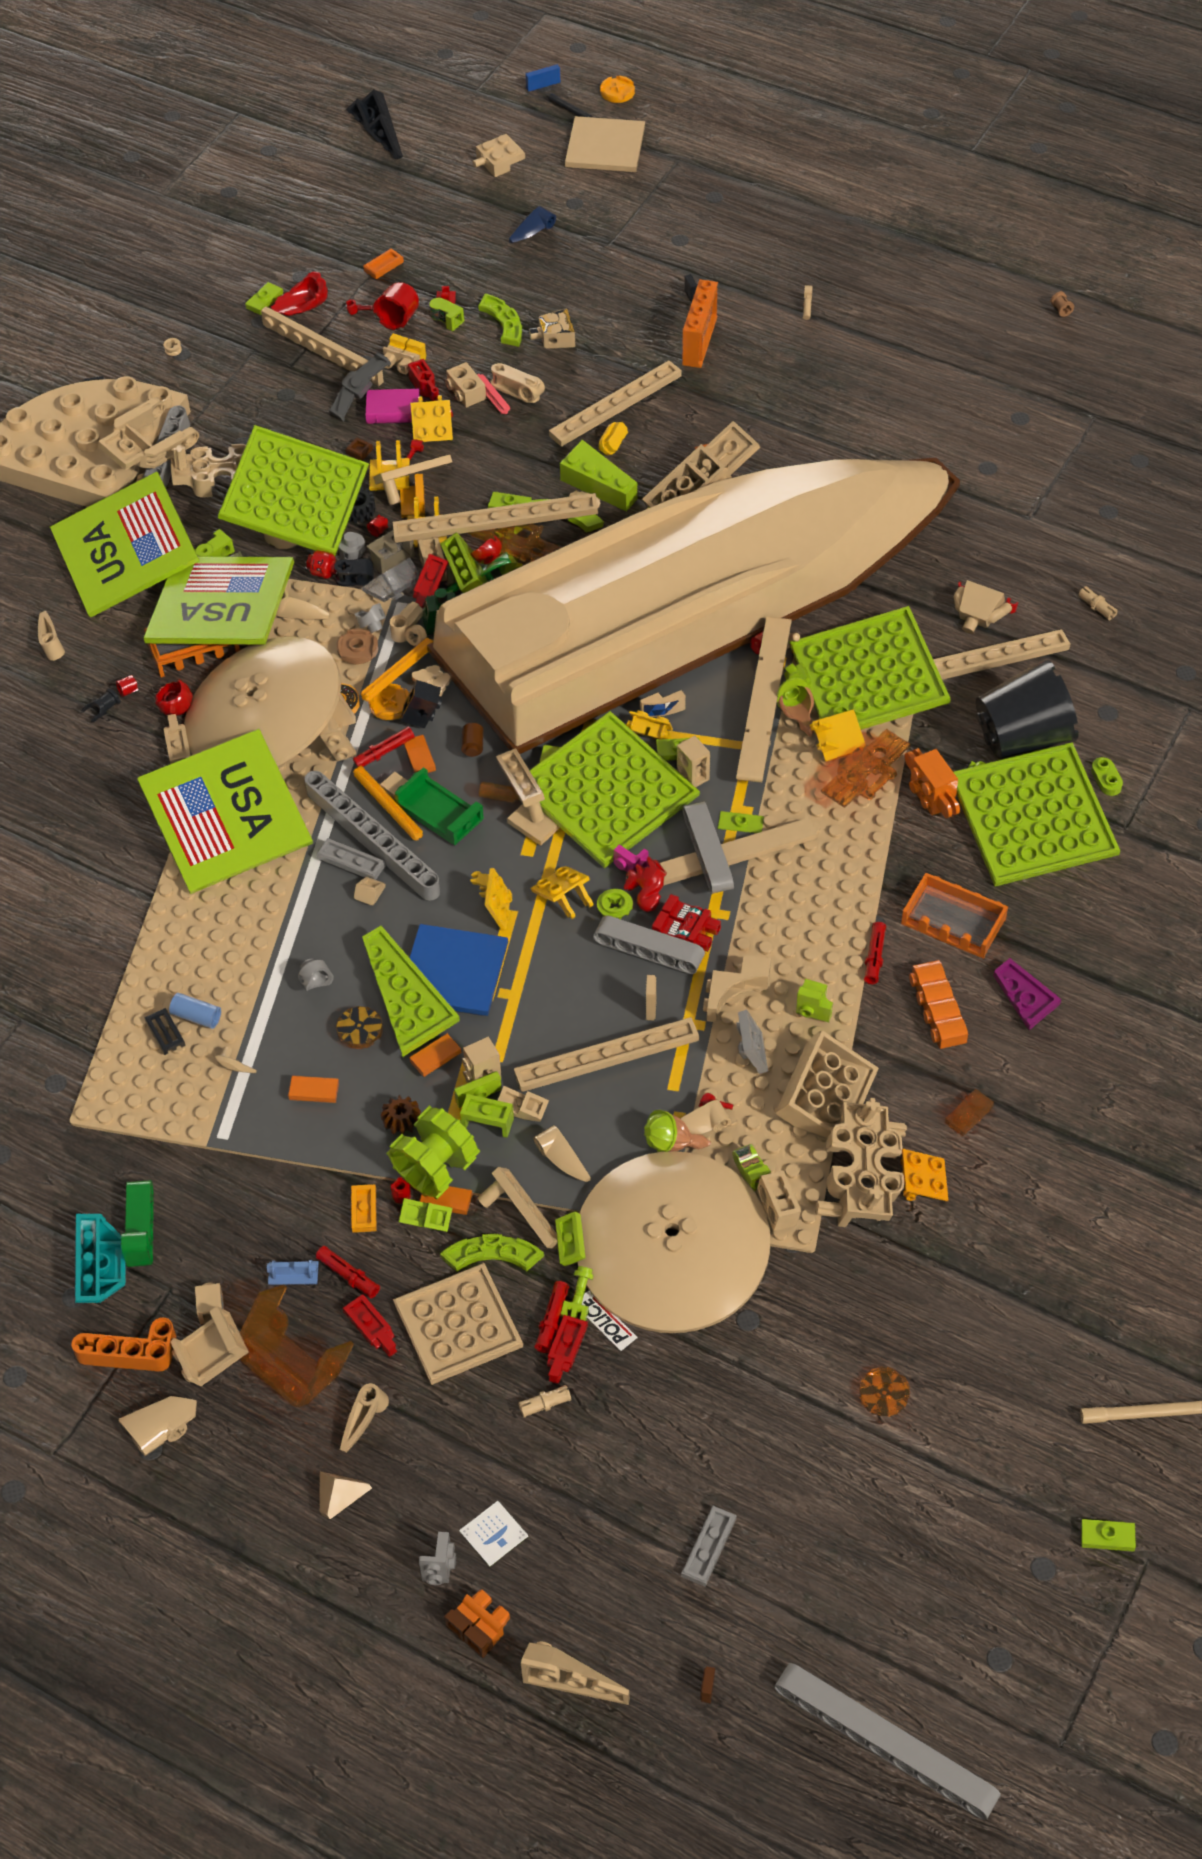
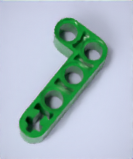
(138, 1235)

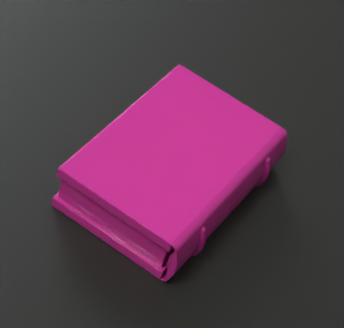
(390, 405)

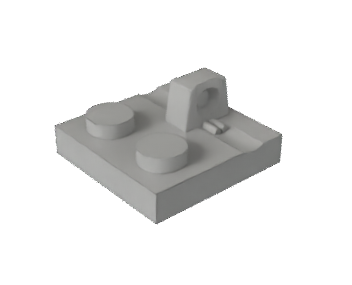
(752, 1042)

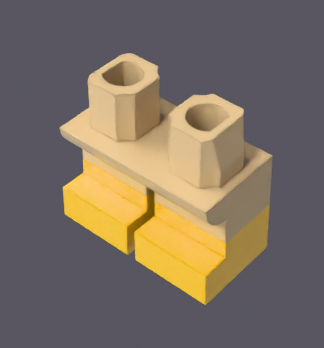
(403, 351)

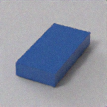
(542, 77)

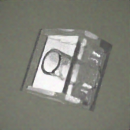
(394, 582)

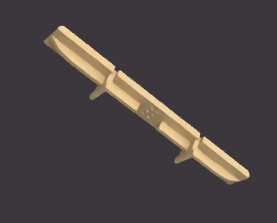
(764, 699)

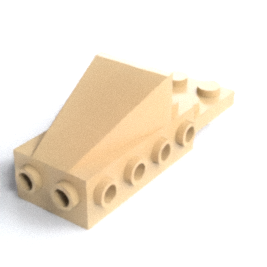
(705, 465)

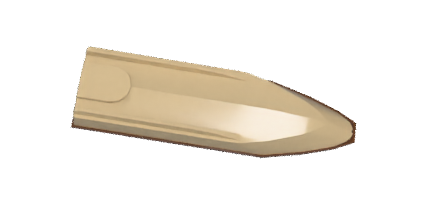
(676, 588)

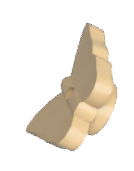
(433, 676)

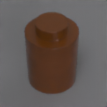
(472, 739)

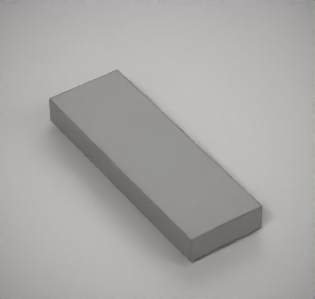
(350, 859)
(708, 1546)

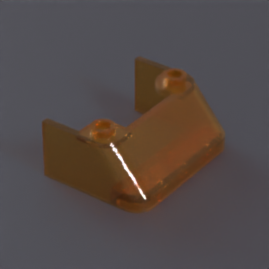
(279, 1359)

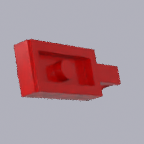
(429, 578)
(371, 1324)
(565, 1346)

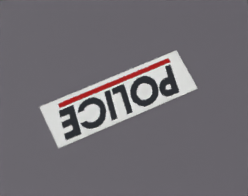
(607, 1323)

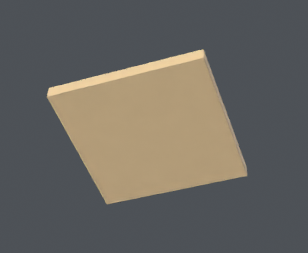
(605, 144)
(457, 1323)

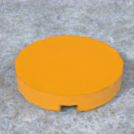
(617, 89)
(389, 702)

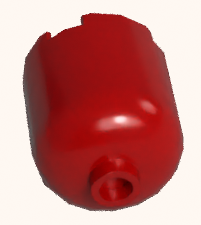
(396, 305)

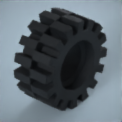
(367, 508)

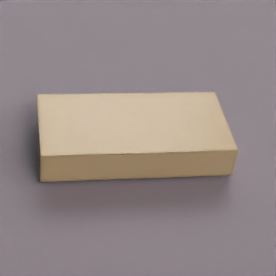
(651, 998)

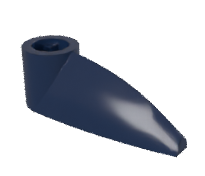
(535, 222)

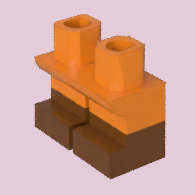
(475, 1624)

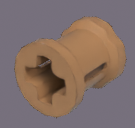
(1061, 302)

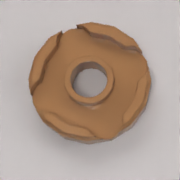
(357, 655)

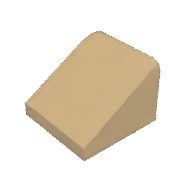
(368, 890)

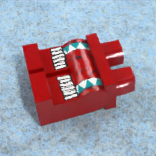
(687, 922)

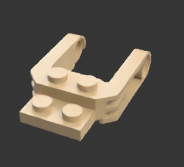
(130, 448)

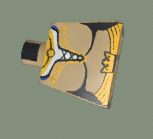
(554, 330)

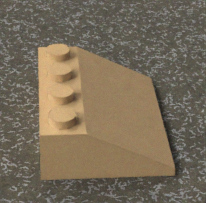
(822, 1082)

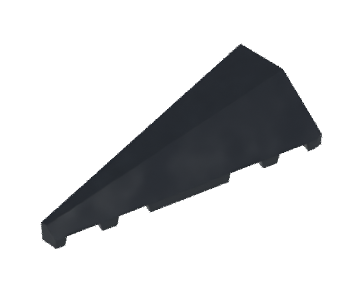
(376, 119)

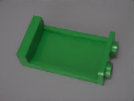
(438, 807)

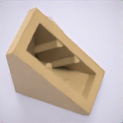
(339, 1492)

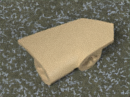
(159, 1422)

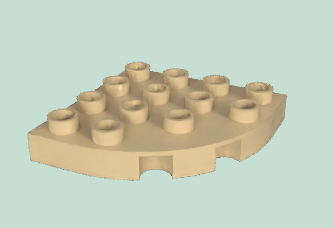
(55, 438)

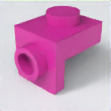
(626, 860)

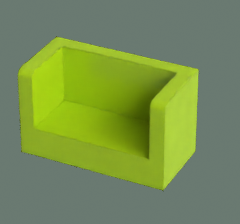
(487, 1112)

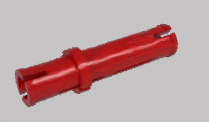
(384, 747)
(872, 972)
(355, 1277)
(549, 1324)

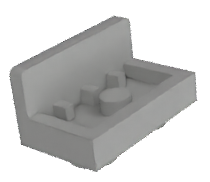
(437, 1569)

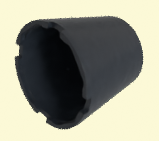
(1027, 712)

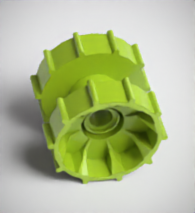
(442, 1141)

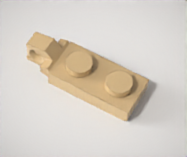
(176, 740)

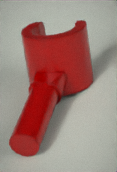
(352, 308)
(416, 445)
(708, 1097)

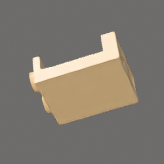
(334, 735)
(209, 1348)

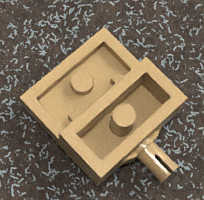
(498, 155)

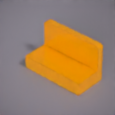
(407, 498)

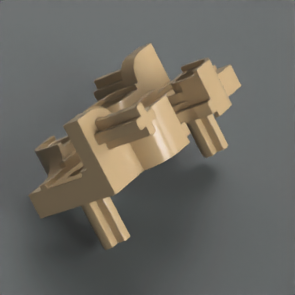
(201, 468)
(854, 1197)

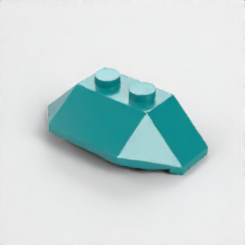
(97, 1259)

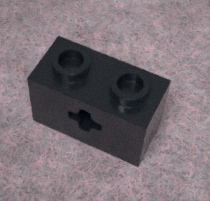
(421, 704)

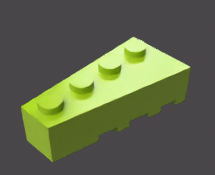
(595, 474)

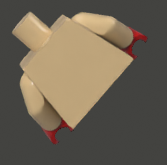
(980, 605)

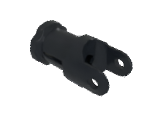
(103, 703)

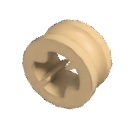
(168, 347)
(415, 640)

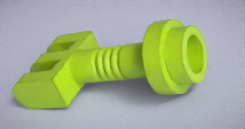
(576, 1306)

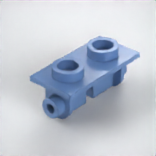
(292, 1272)

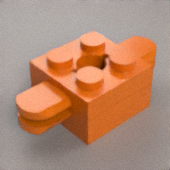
(933, 782)

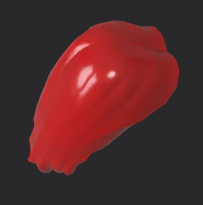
(303, 296)

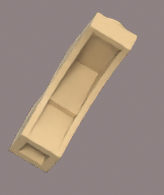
(723, 986)

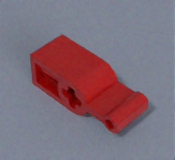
(423, 379)

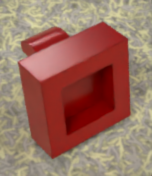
(447, 294)

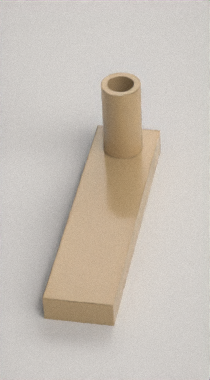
(387, 478)
(522, 783)
(507, 1183)

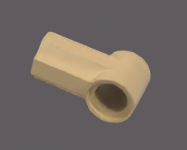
(406, 619)

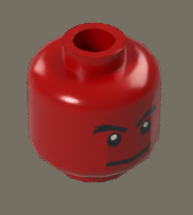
(321, 564)

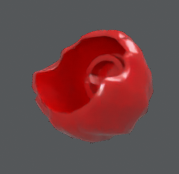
(174, 698)

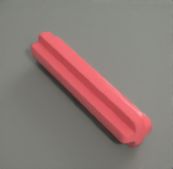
(494, 396)

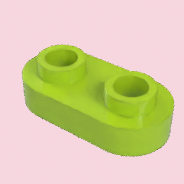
(1104, 772)

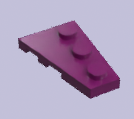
(1026, 993)

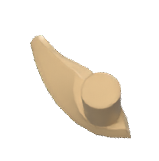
(233, 1064)

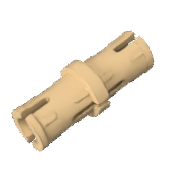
(1097, 603)
(544, 1401)

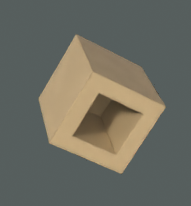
(207, 1298)

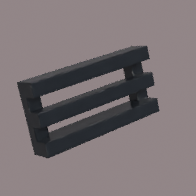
(171, 1044)

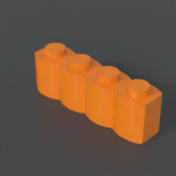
(939, 1004)

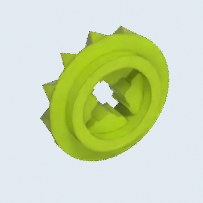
(615, 896)

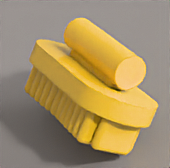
(612, 438)

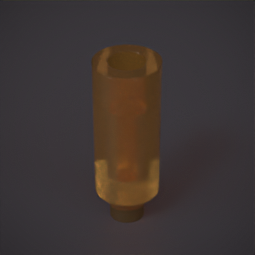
(497, 792)

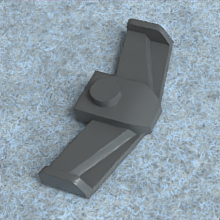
(357, 384)

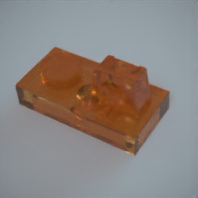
(969, 1112)

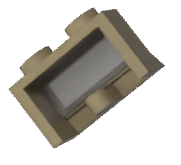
(388, 554)

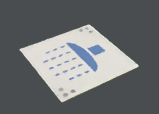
(493, 1533)

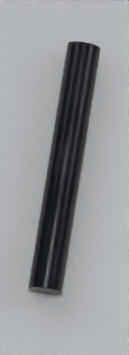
(564, 104)

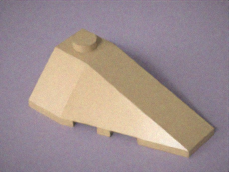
(556, 1670)

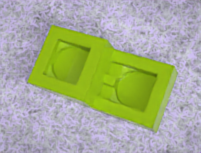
(425, 1215)

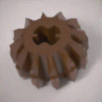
(400, 1115)

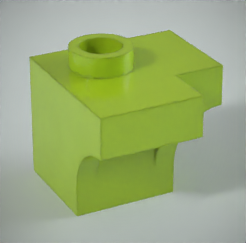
(813, 1001)

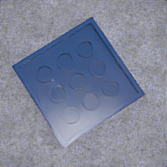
(460, 965)

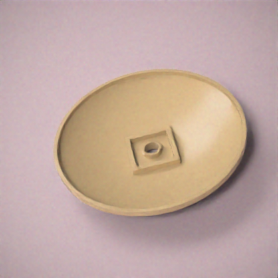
(292, 700)
(682, 1278)

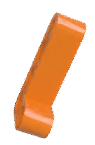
(91, 1349)

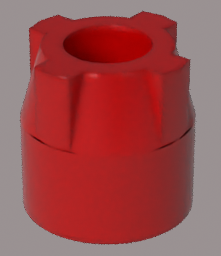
(377, 525)
(126, 685)
(405, 1191)

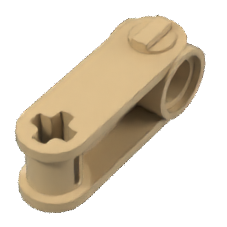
(516, 383)

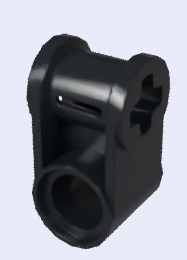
(356, 572)

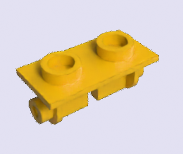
(657, 726)

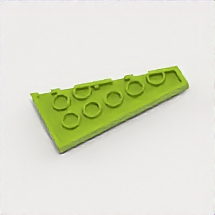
(410, 999)

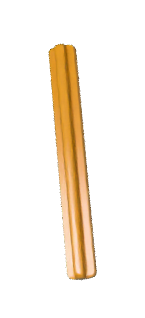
(395, 670)
(388, 803)

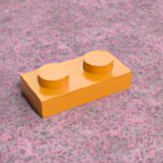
(363, 1208)

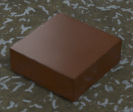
(359, 449)
(707, 1684)

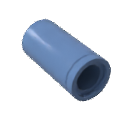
(195, 1010)

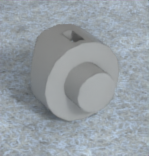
(353, 545)
(372, 618)
(314, 974)

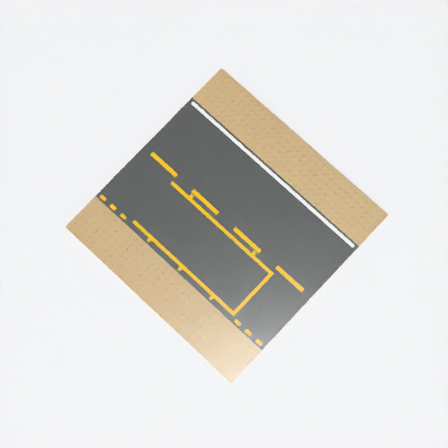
(556, 985)

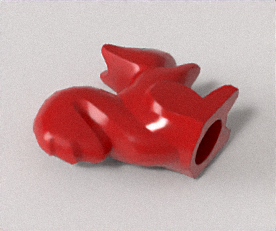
(650, 880)

